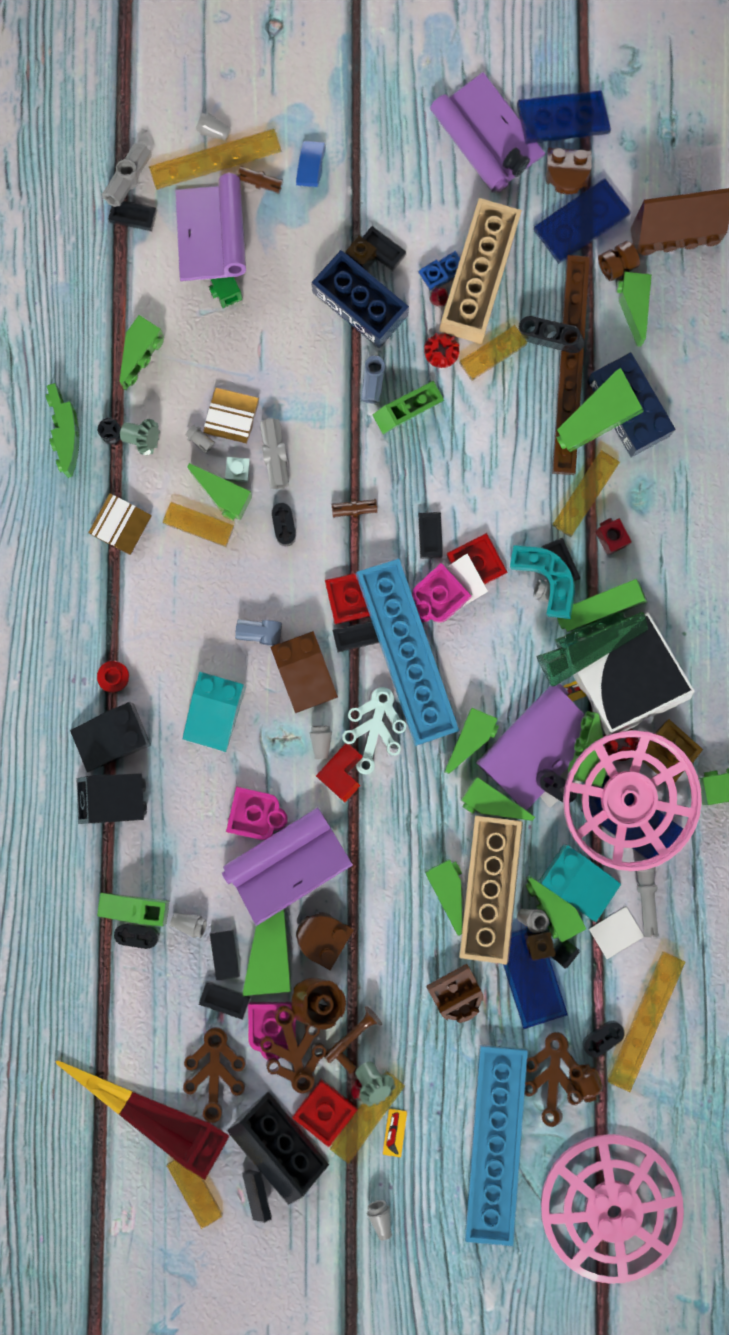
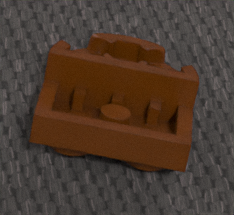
(568, 169)
(322, 938)
(457, 995)

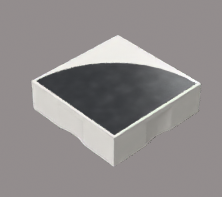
(634, 681)

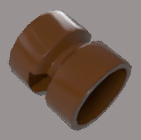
(620, 260)

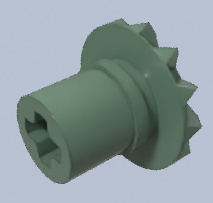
(143, 435)
(375, 1086)

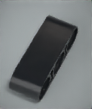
(558, 341)

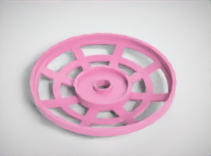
(642, 808)
(602, 1198)

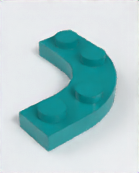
(555, 570)

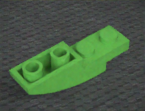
(66, 437)

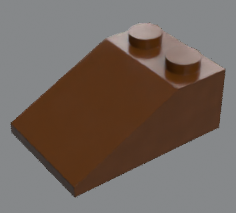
(304, 672)

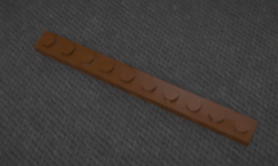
(571, 363)

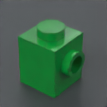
(225, 290)

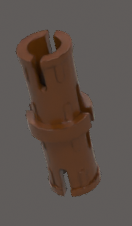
(260, 180)
(354, 508)

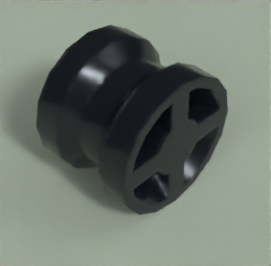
(516, 162)
(106, 427)

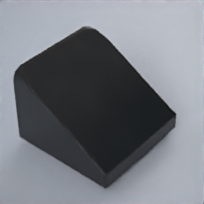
(565, 953)

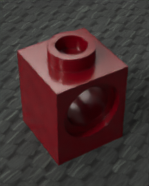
(611, 546)

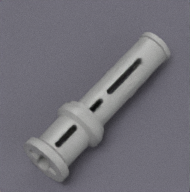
(647, 888)

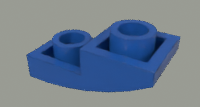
(309, 164)
(440, 272)

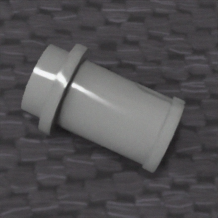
(199, 438)

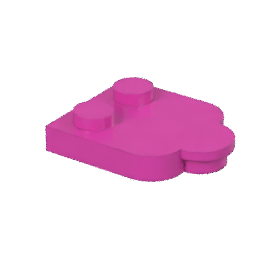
(439, 595)
(255, 814)
(263, 1023)

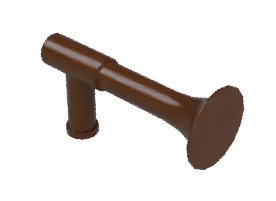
(336, 1051)

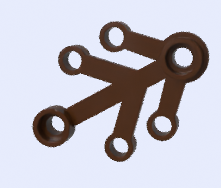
(294, 1054)
(214, 1070)
(555, 1076)

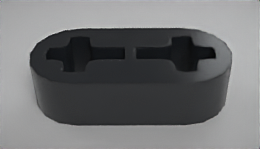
(289, 523)
(553, 790)
(136, 941)
(607, 1043)

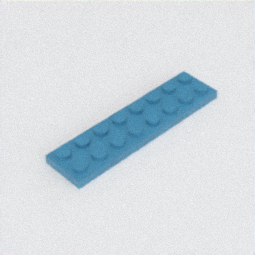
(407, 652)
(496, 1145)

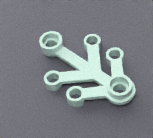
(375, 726)

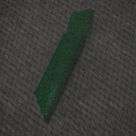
(589, 644)

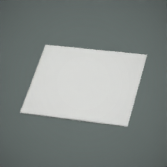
(468, 577)
(616, 932)

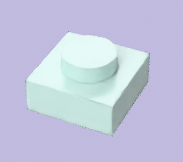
(237, 469)

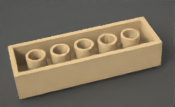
(480, 270)
(491, 890)

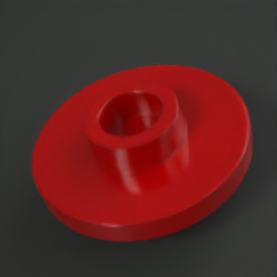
(113, 676)

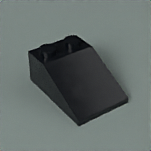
(110, 736)

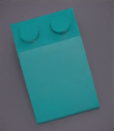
(213, 711)
(579, 882)

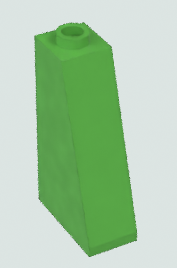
(601, 412)
(604, 604)
(269, 958)

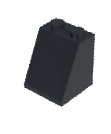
(110, 798)

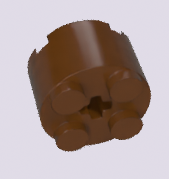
(318, 1003)

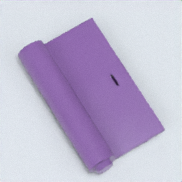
(485, 138)
(217, 231)
(534, 743)
(287, 866)

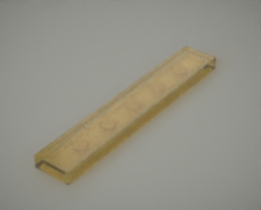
(215, 159)
(646, 1021)

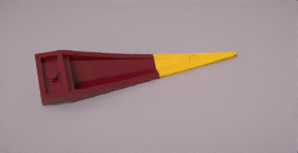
(181, 1136)

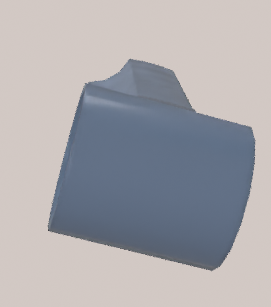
(373, 381)
(264, 632)

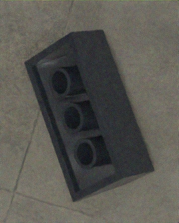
(278, 1148)

